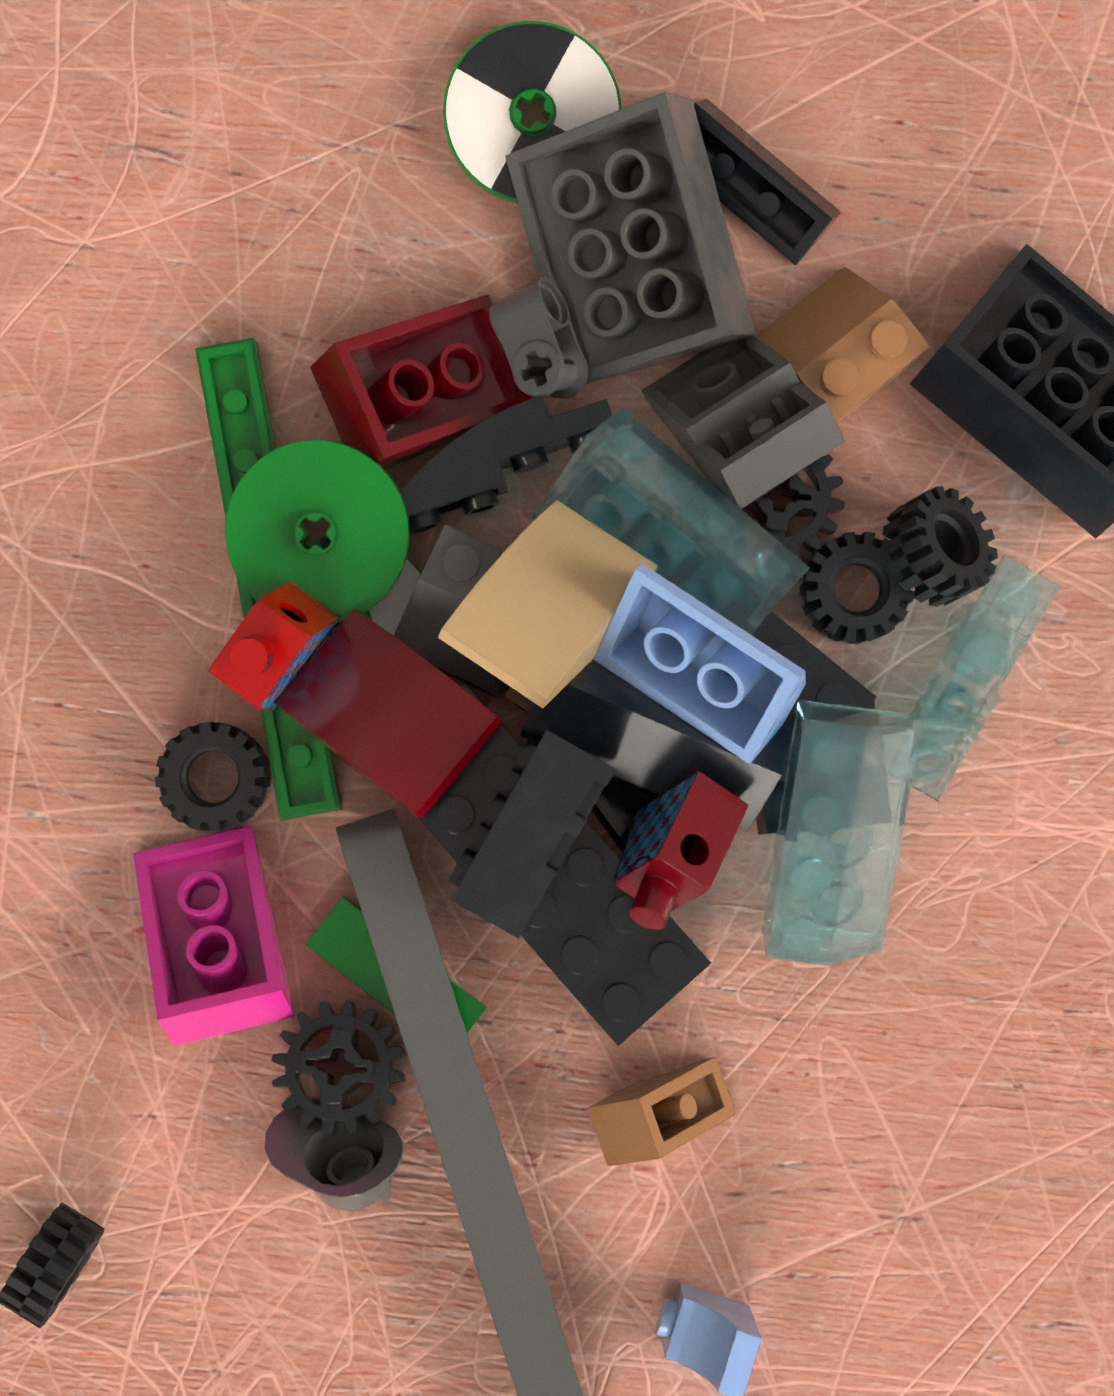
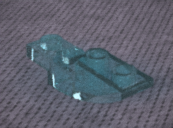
(973, 670)

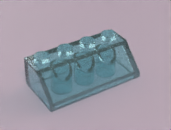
(677, 520)
(839, 832)

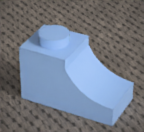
(710, 1337)

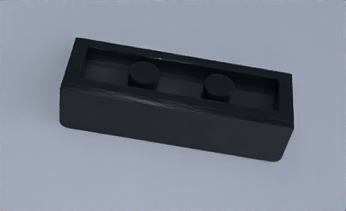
(762, 187)

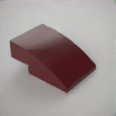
(388, 713)

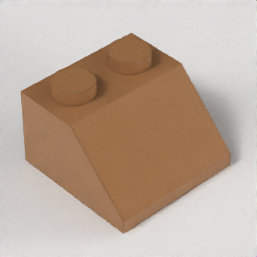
(846, 341)

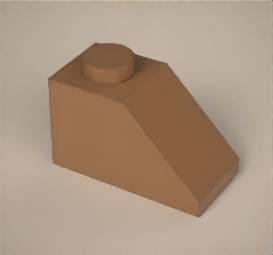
(661, 1113)

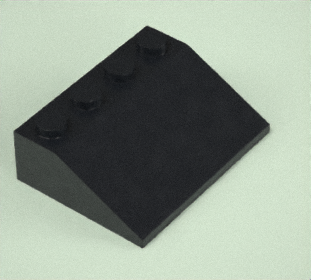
(1036, 385)

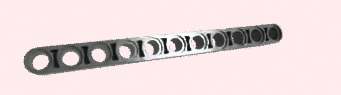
(457, 1107)

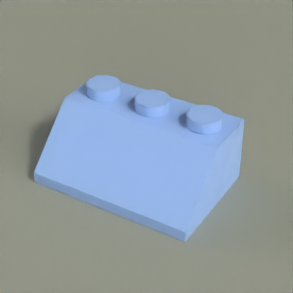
(699, 665)

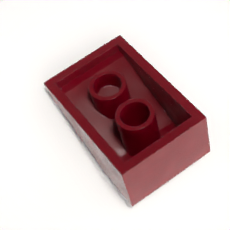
(417, 382)

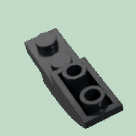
(471, 466)

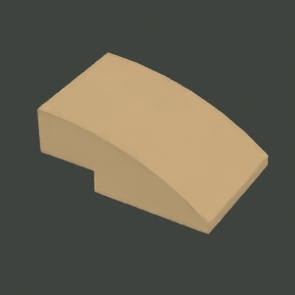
(544, 603)

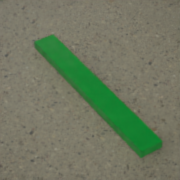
(240, 437)

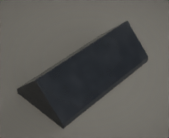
(652, 743)

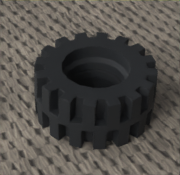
(175, 769)

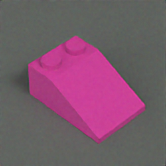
(211, 936)

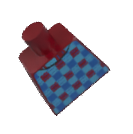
(677, 847)

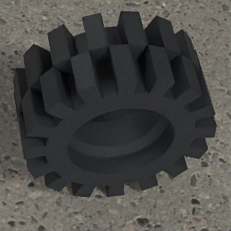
(939, 546)
(829, 613)
(50, 1265)

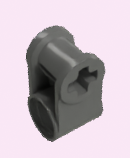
(538, 340)

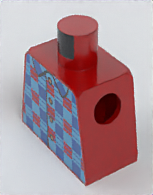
(271, 646)

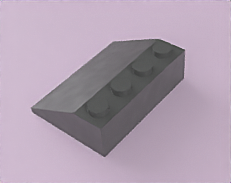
(633, 236)

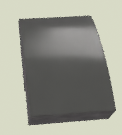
(744, 417)

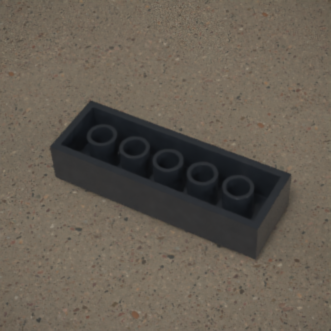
(583, 918)

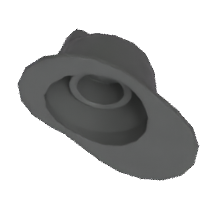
(340, 1168)

